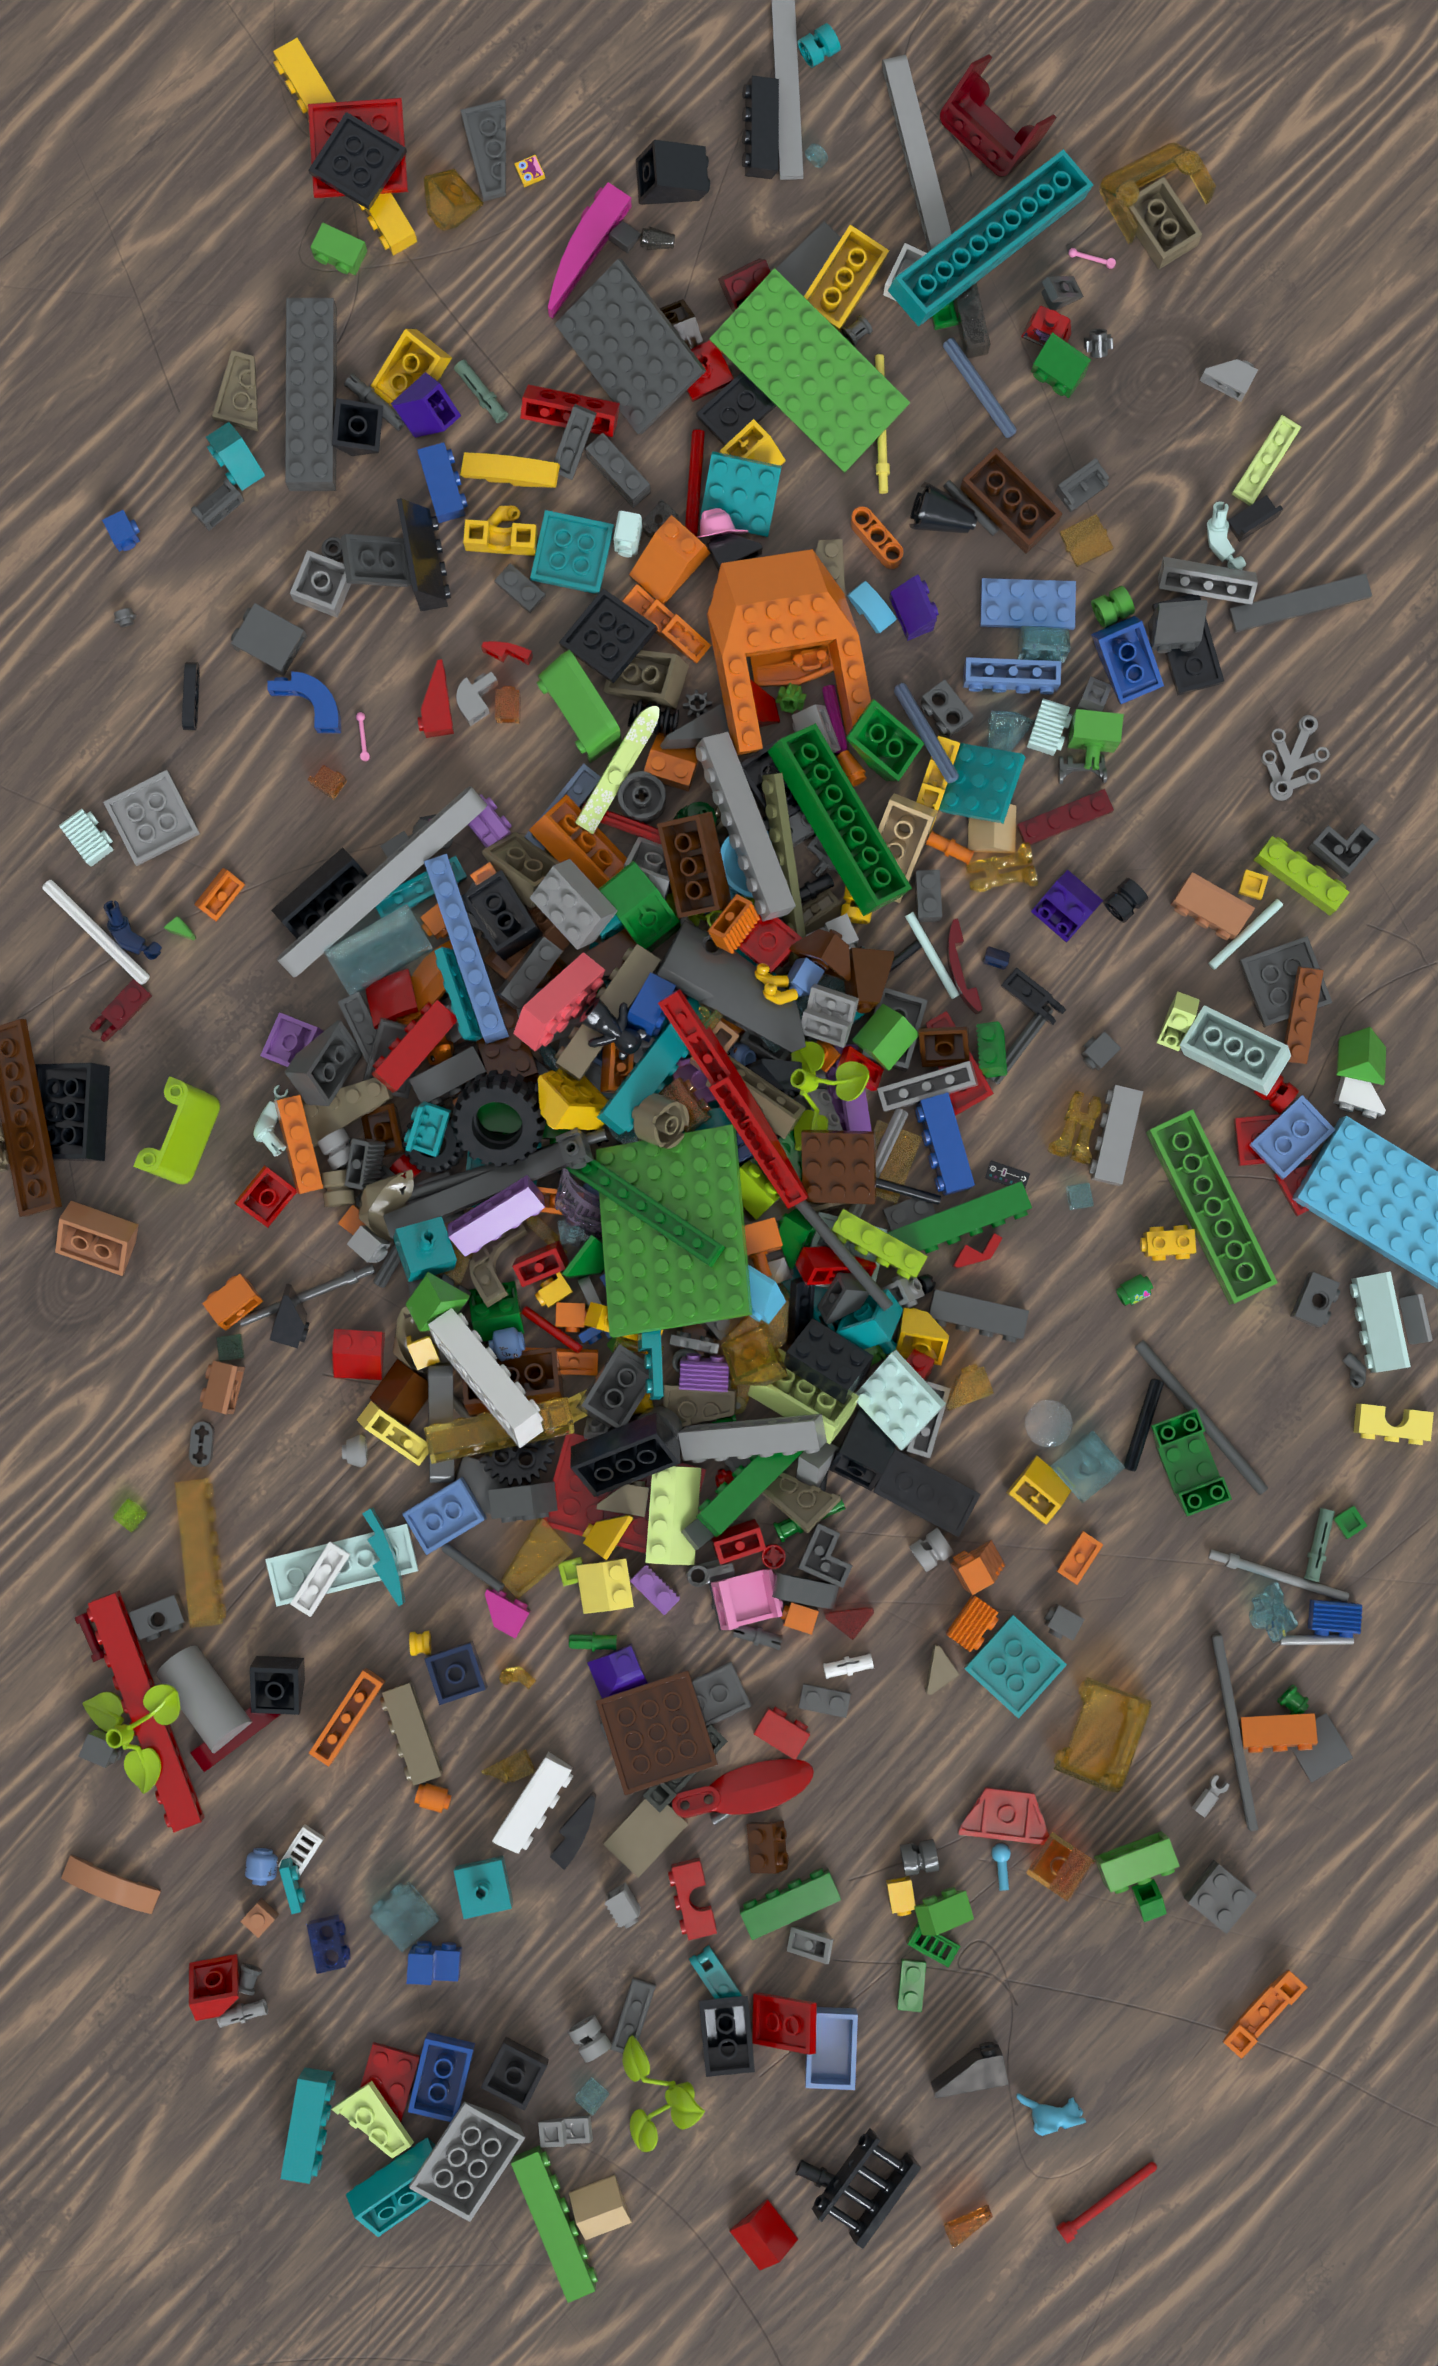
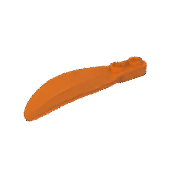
(427, 983)

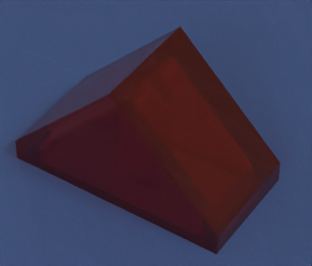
(850, 1620)

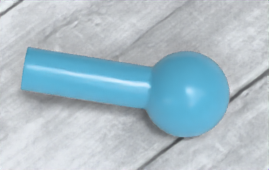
(1001, 1854)

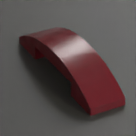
(969, 996)
(207, 1759)

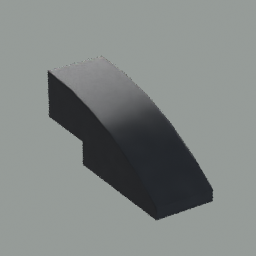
(574, 1832)

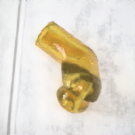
(516, 1674)

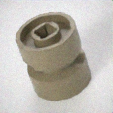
(336, 1194)

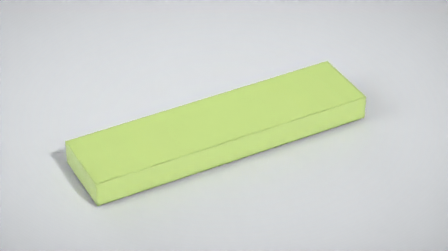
(1266, 460)

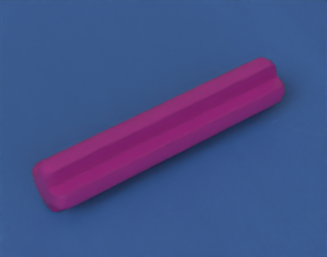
(833, 710)

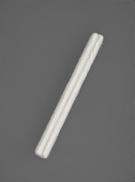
(95, 932)

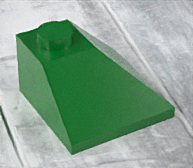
(587, 1261)

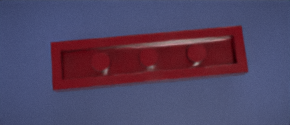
(1065, 817)

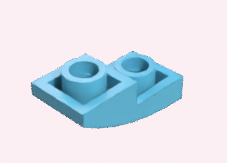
(873, 607)

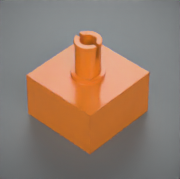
(762, 1239)

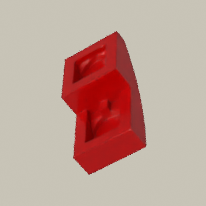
(501, 650)

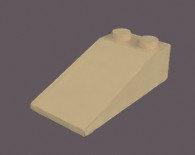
(906, 831)

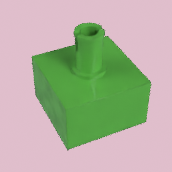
(1095, 733)

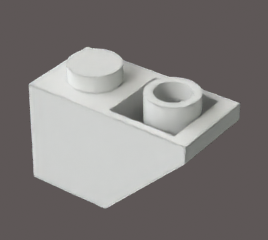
(1359, 1096)

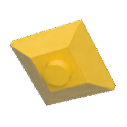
(923, 1333)
(606, 1534)

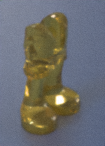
(994, 878)
(1087, 1120)

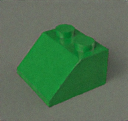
(1060, 366)

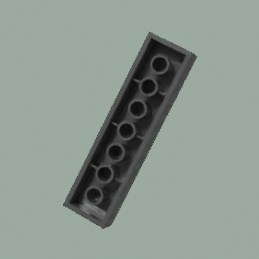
(310, 393)

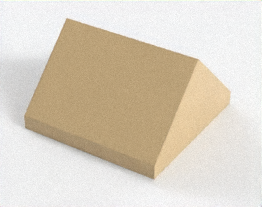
(993, 836)
(599, 2207)

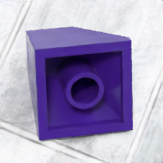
(617, 1671)

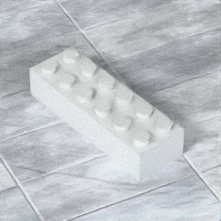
(486, 1378)

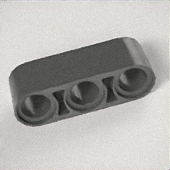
(805, 1591)

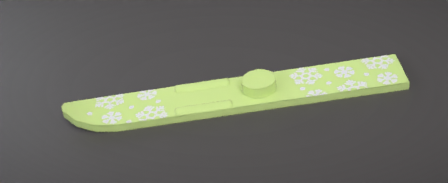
(618, 769)

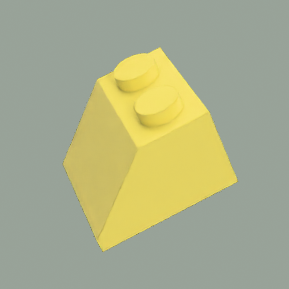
(604, 1586)

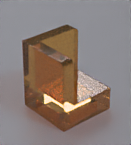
(328, 781)

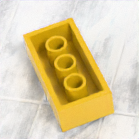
(846, 276)

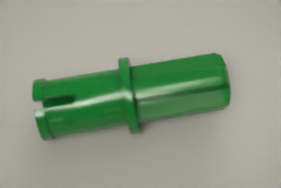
(593, 1642)

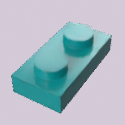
(290, 1876)

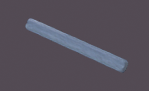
(979, 387)
(926, 733)

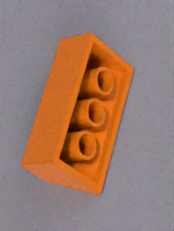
(566, 840)

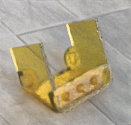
(1121, 186)

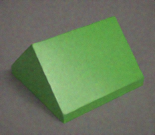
(886, 1036)
(1362, 1056)
(433, 1299)

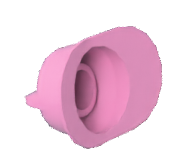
(717, 522)

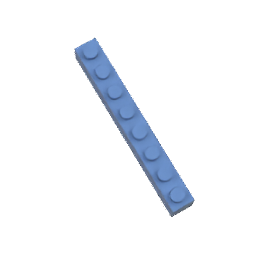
(466, 949)

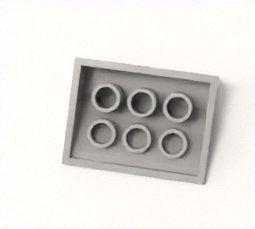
(468, 2160)

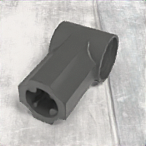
(712, 1572)

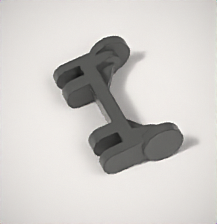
(1066, 769)

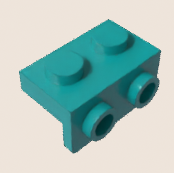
(427, 1128)

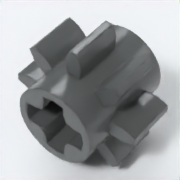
(1098, 343)
(703, 704)

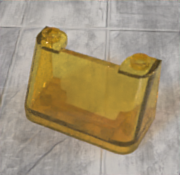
(1104, 1736)

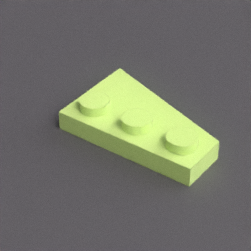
(375, 2118)

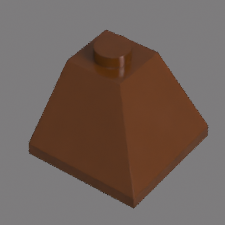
(827, 952)

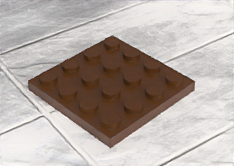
(656, 1733)

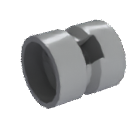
(337, 1147)
(931, 1550)
(596, 2044)

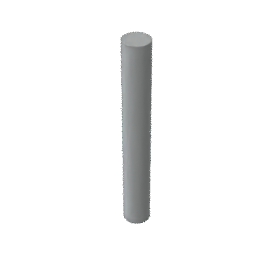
(1315, 1640)

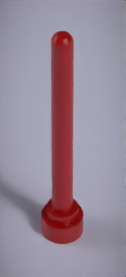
(1069, 2229)

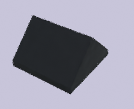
(357, 427)

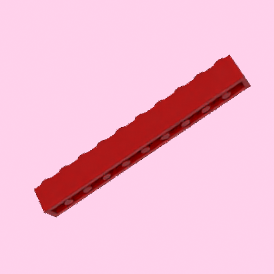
(133, 1681)

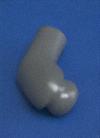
(1357, 1370)

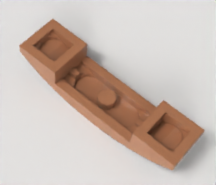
(110, 1886)

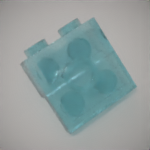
(403, 1915)

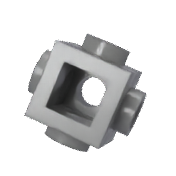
(905, 1290)

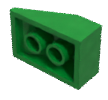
(884, 742)

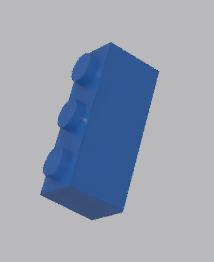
(442, 482)

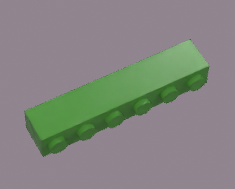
(554, 2224)

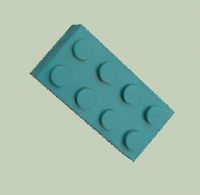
(307, 2125)

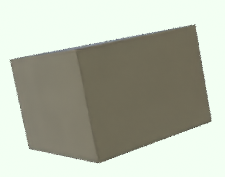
(940, 1671)

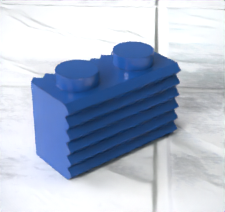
(1335, 1617)

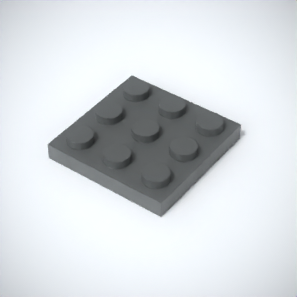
(1273, 977)

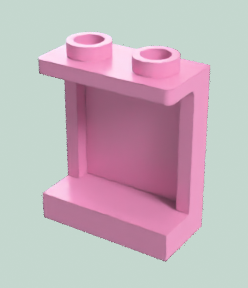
(746, 1599)

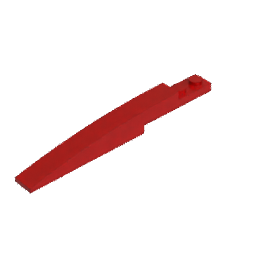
(734, 1098)

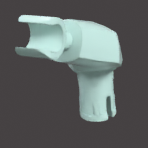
(1217, 537)
(265, 1125)

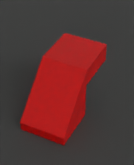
(971, 1256)

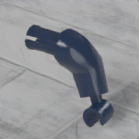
(123, 935)

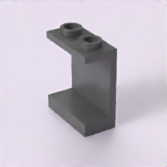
(268, 638)

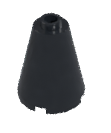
(940, 512)

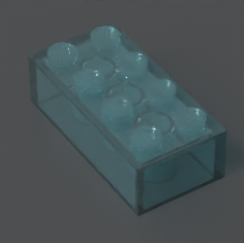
(378, 950)

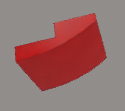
(391, 997)

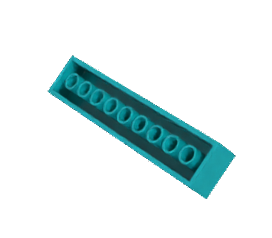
(990, 238)

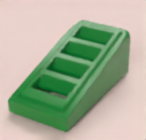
(914, 1937)

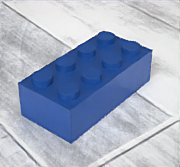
(945, 1144)

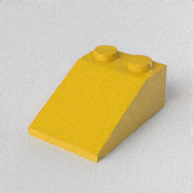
(407, 362)

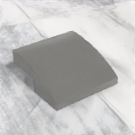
(829, 1015)

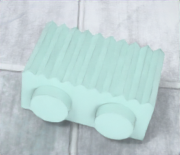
(627, 533)
(1049, 726)
(86, 837)

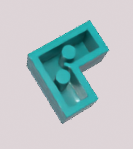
(230, 450)

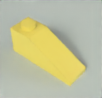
(394, 1433)

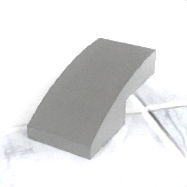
(565, 2131)

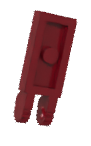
(121, 1009)

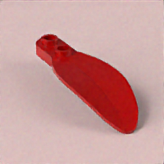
(748, 1789)

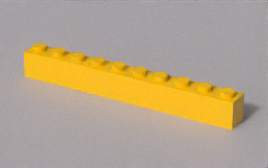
(310, 89)

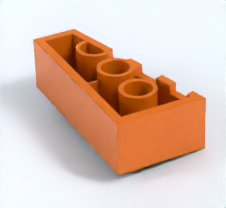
(978, 1568)

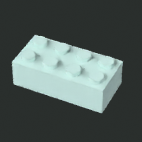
(1235, 1050)

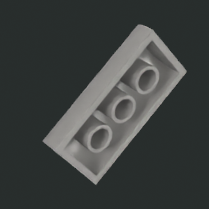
(204, 1697)

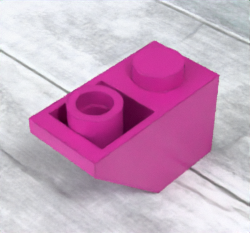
(505, 1613)

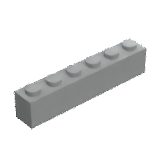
(752, 1438)

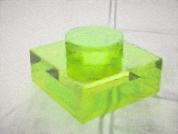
(130, 1515)

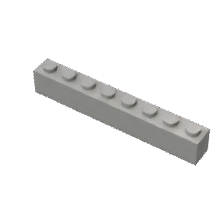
(745, 826)

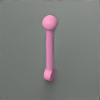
(1110, 263)
(364, 755)

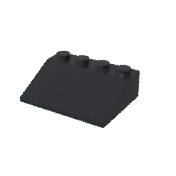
(423, 555)
(75, 1109)

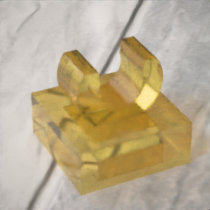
(709, 1019)

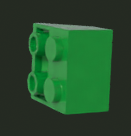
(500, 1315)

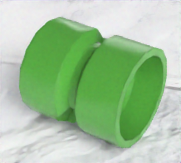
(1110, 607)

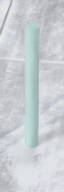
(1245, 934)
(932, 955)

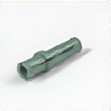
(486, 398)
(1319, 1545)

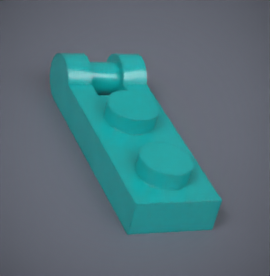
(715, 1977)

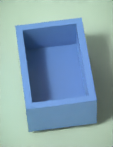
(836, 2049)

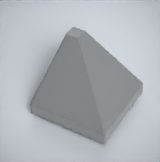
(779, 1269)

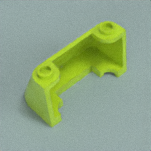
(186, 1134)

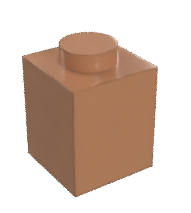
(259, 1918)

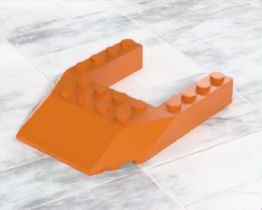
(775, 608)

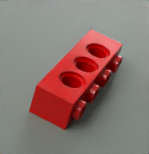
(555, 408)

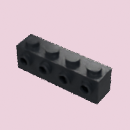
(761, 127)

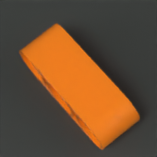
(872, 527)

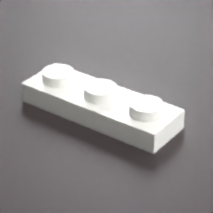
(320, 1579)

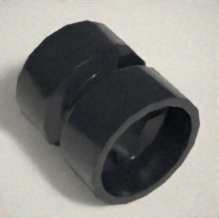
(1127, 898)

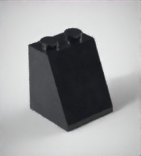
(672, 173)
(863, 1452)

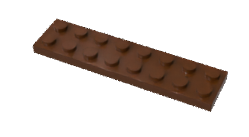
(25, 1123)

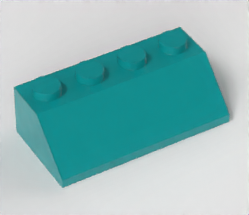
(386, 2195)

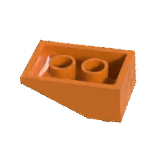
(668, 560)

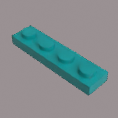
(415, 890)
(458, 994)

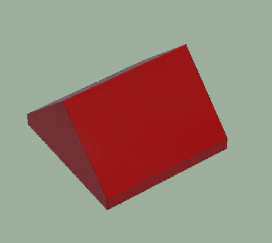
(266, 1196)
(764, 2235)

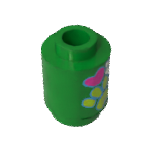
(1134, 1290)

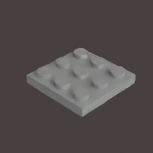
(151, 817)

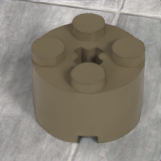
(660, 1121)

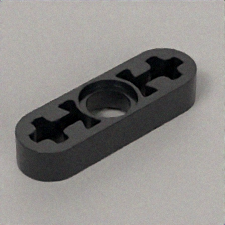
(190, 696)

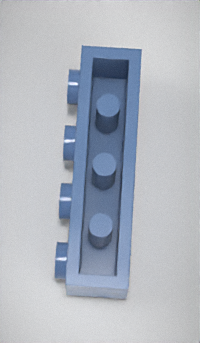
(1012, 675)

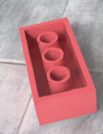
(559, 1002)

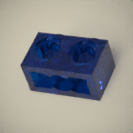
(321, 1944)

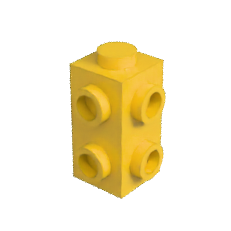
(1163, 1243)

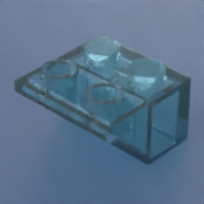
(1043, 643)

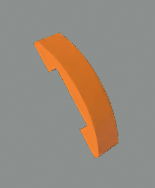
(1262, 2012)

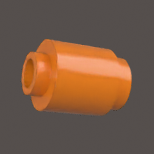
(433, 1797)

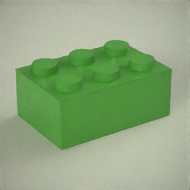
(1137, 1862)

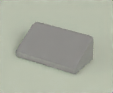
(1415, 1319)

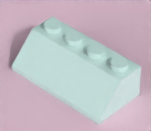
(1379, 1322)

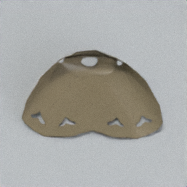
(382, 1198)
(405, 1328)

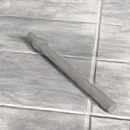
(1234, 1561)

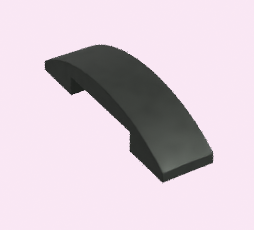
(662, 1794)

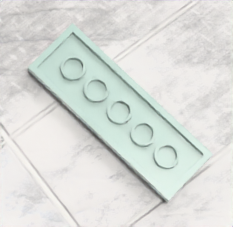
(291, 1569)

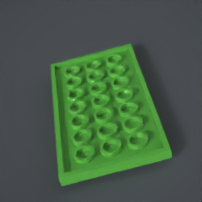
(809, 370)

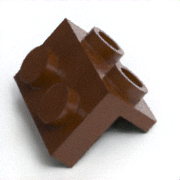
(767, 1847)

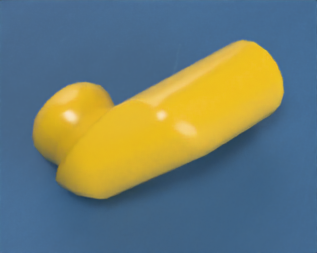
(504, 513)
(765, 977)
(771, 993)

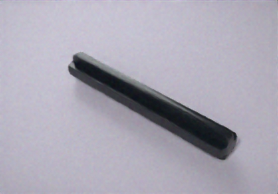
(1143, 1425)

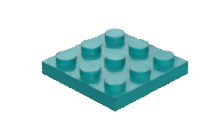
(743, 490)
(572, 552)
(983, 784)
(1015, 1666)

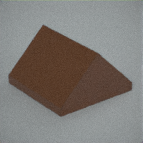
(944, 1046)
(385, 1126)
(401, 1392)

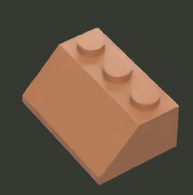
(1211, 907)
(96, 1238)

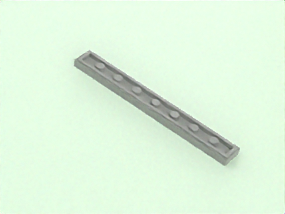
(789, 99)

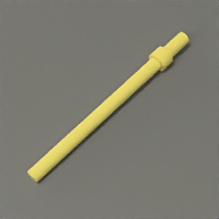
(882, 466)

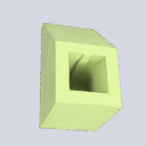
(1178, 1020)

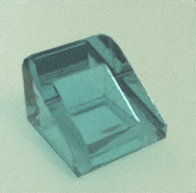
(1079, 1196)
(591, 2096)

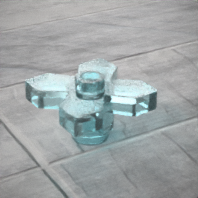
(1272, 1613)

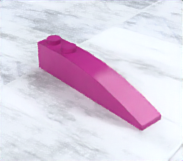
(587, 241)

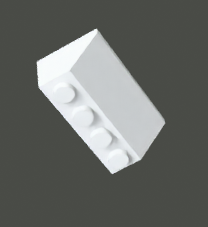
(532, 1804)

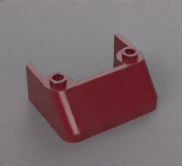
(982, 129)

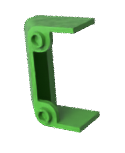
(581, 706)

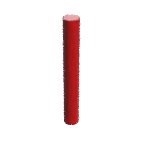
(551, 1329)

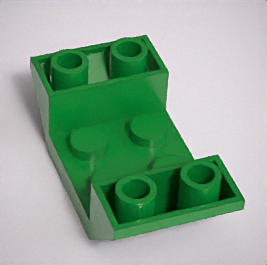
(640, 907)
(1189, 1463)

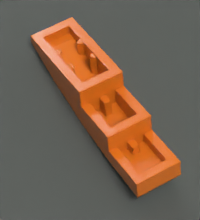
(670, 626)

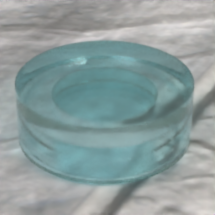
(816, 155)

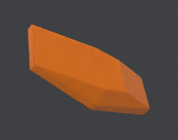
(791, 666)

